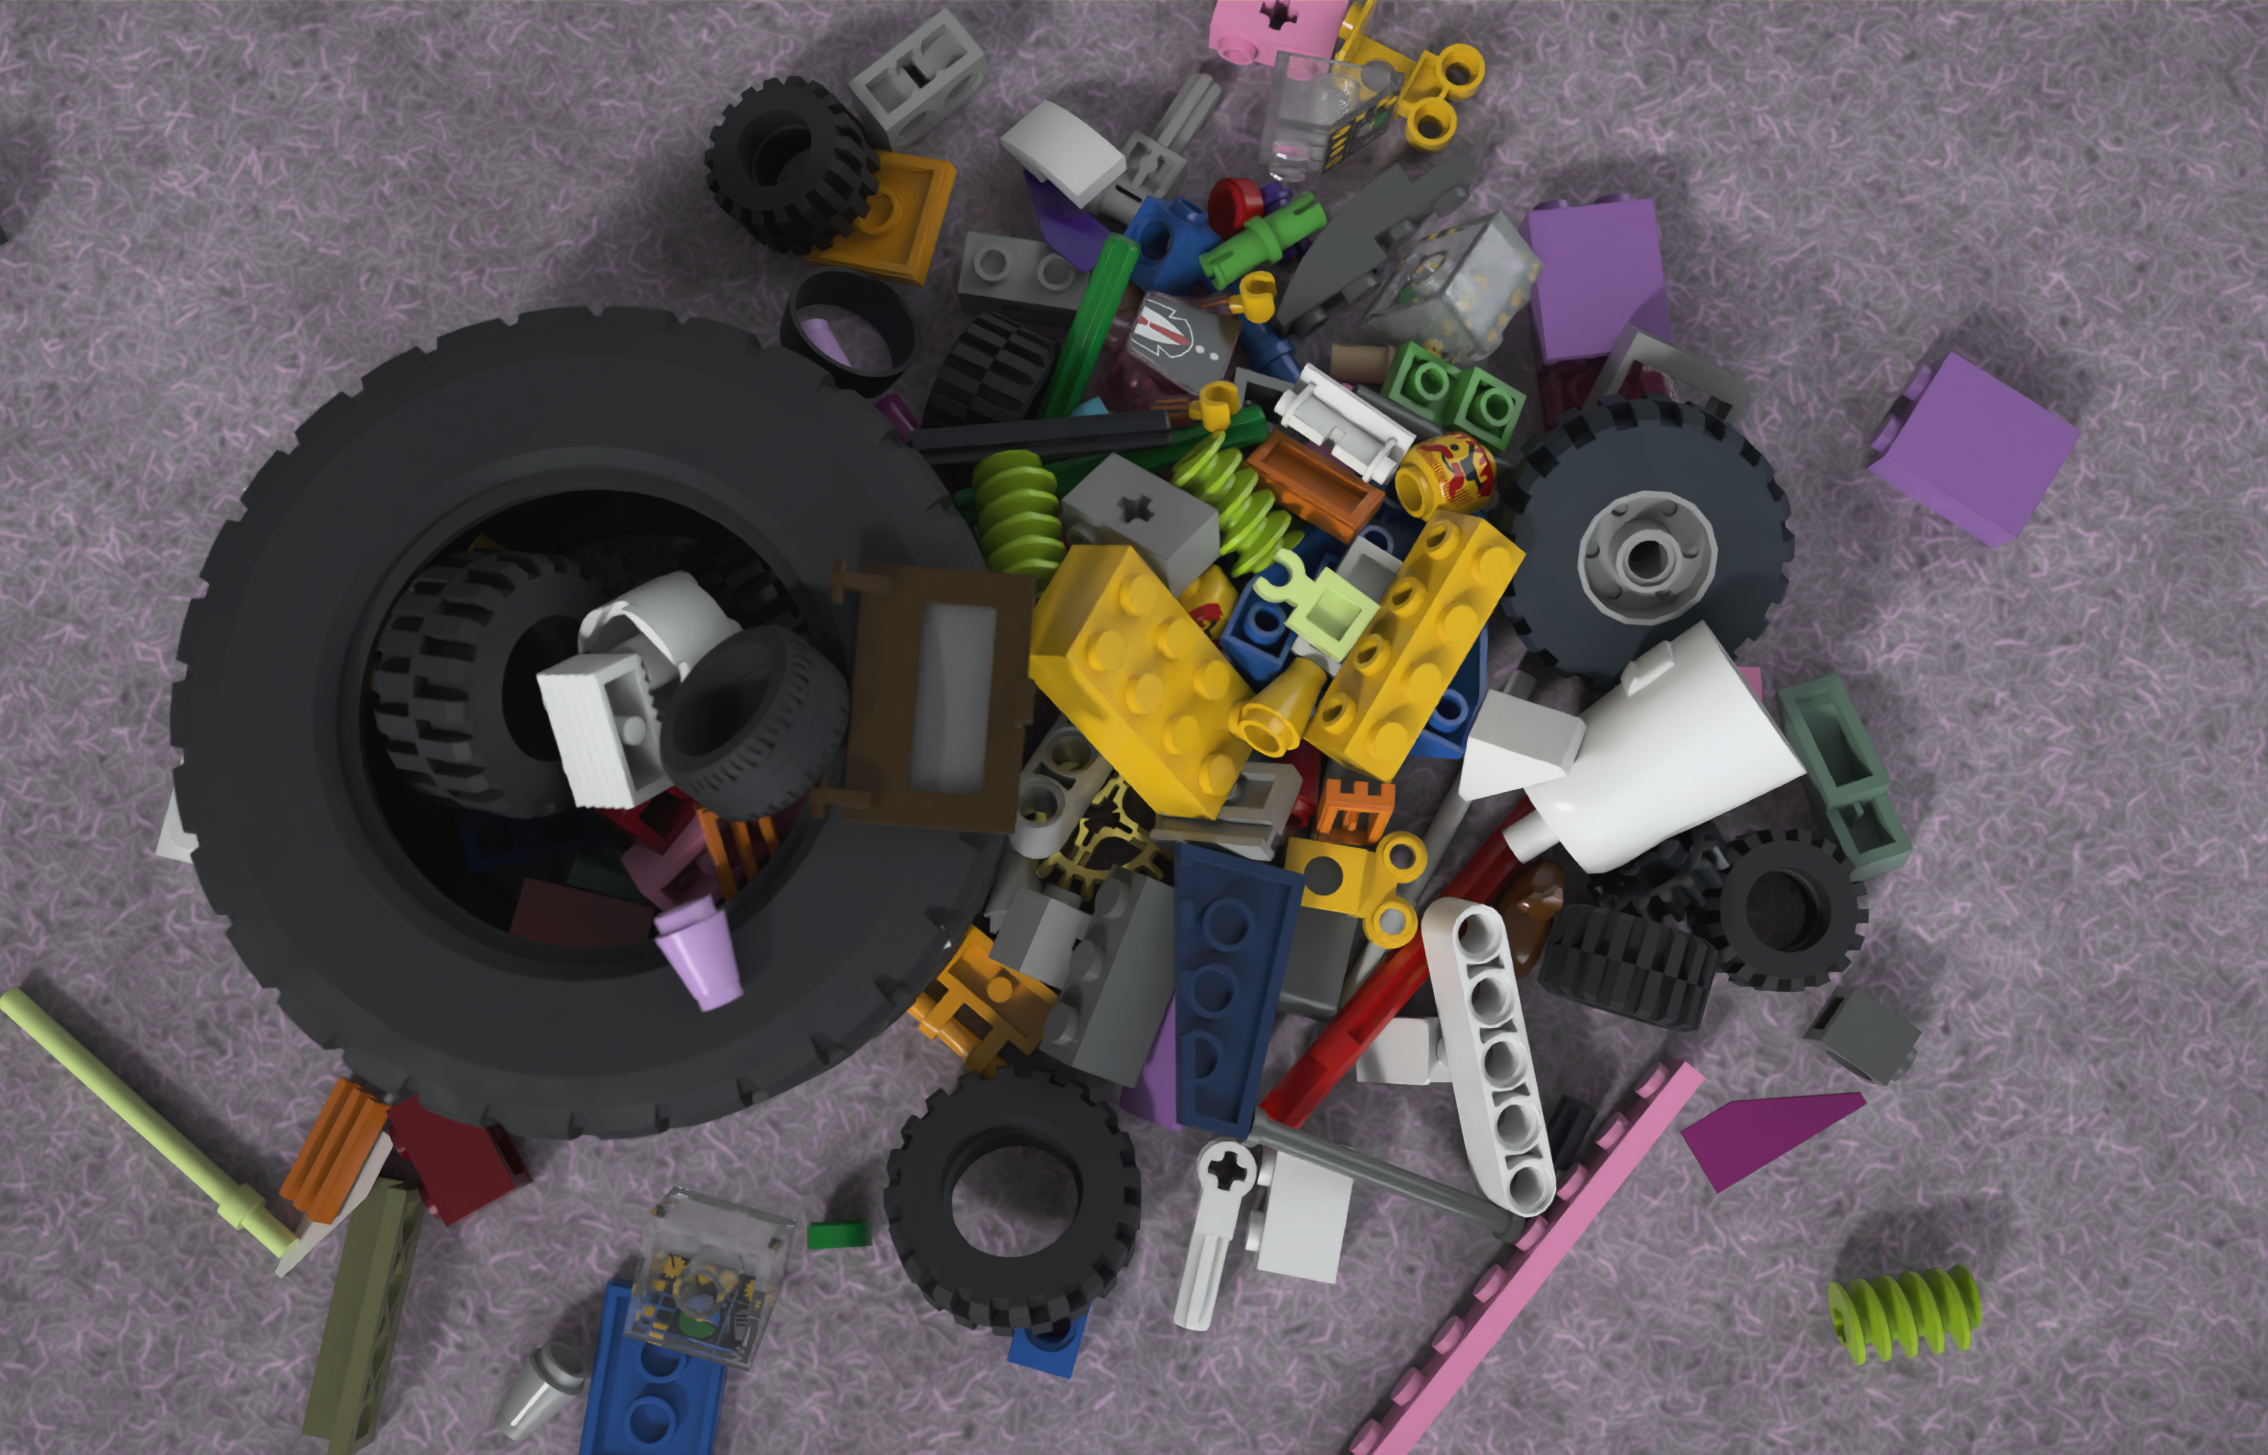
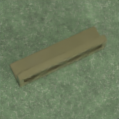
(363, 1314)

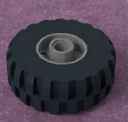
(1630, 477)

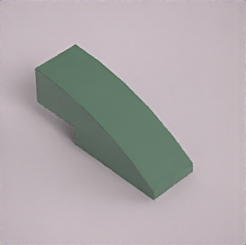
(1843, 776)

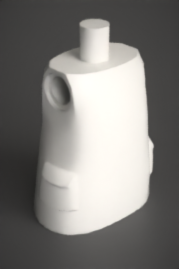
(1659, 758)

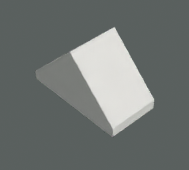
(1517, 746)

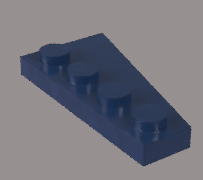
(1229, 972)

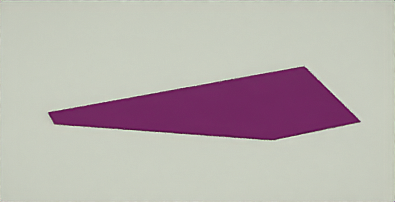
(1757, 1131)

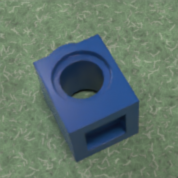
(1180, 267)
(1047, 1351)

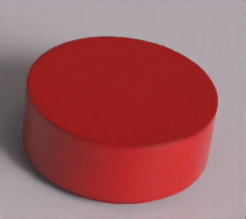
(1232, 204)

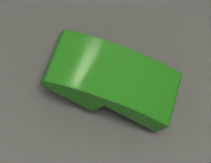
(1454, 398)

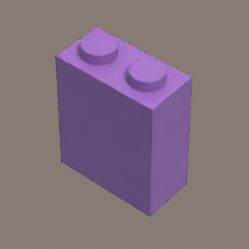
(1595, 278)
(1971, 449)

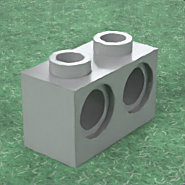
(919, 81)

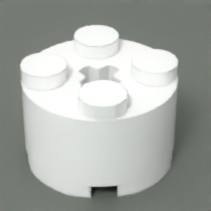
(665, 623)

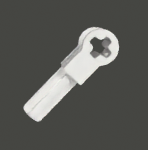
(1211, 1232)

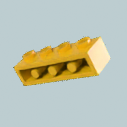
(1413, 644)

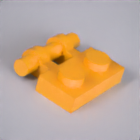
(1000, 995)

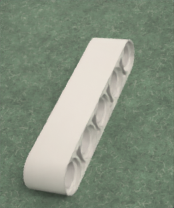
(1509, 1077)

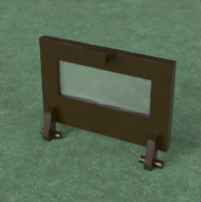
(935, 698)

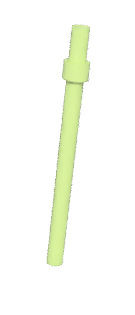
(238, 1203)

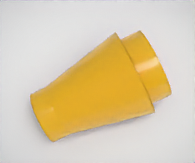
(1281, 711)

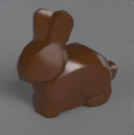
(1529, 911)

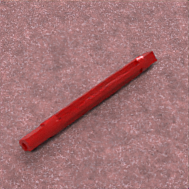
(1386, 989)

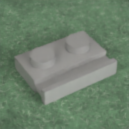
(1248, 819)

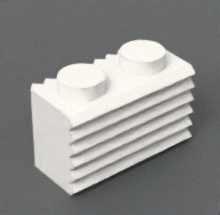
(605, 729)

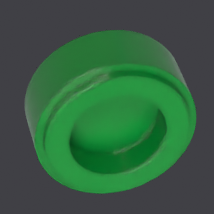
(839, 1234)

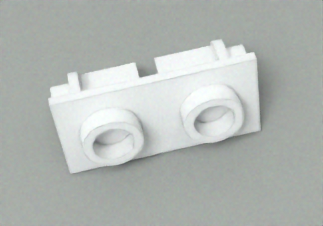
(1346, 423)

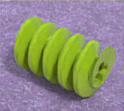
(1242, 514)
(1018, 516)
(1905, 1311)

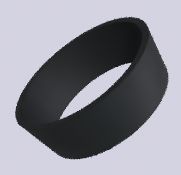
(869, 300)

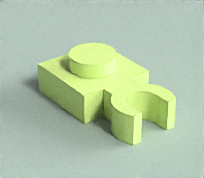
(1325, 610)

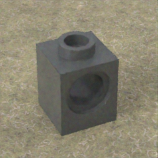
(1864, 1036)

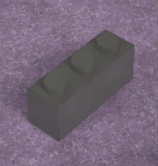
(1117, 980)

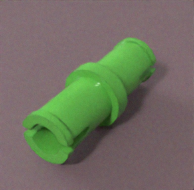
(1263, 240)

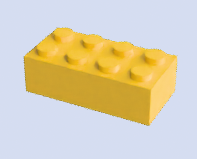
(1140, 680)

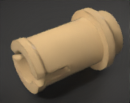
(1360, 363)

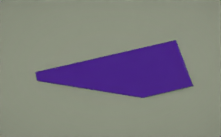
(1065, 225)

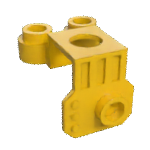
(1424, 82)
(1366, 884)

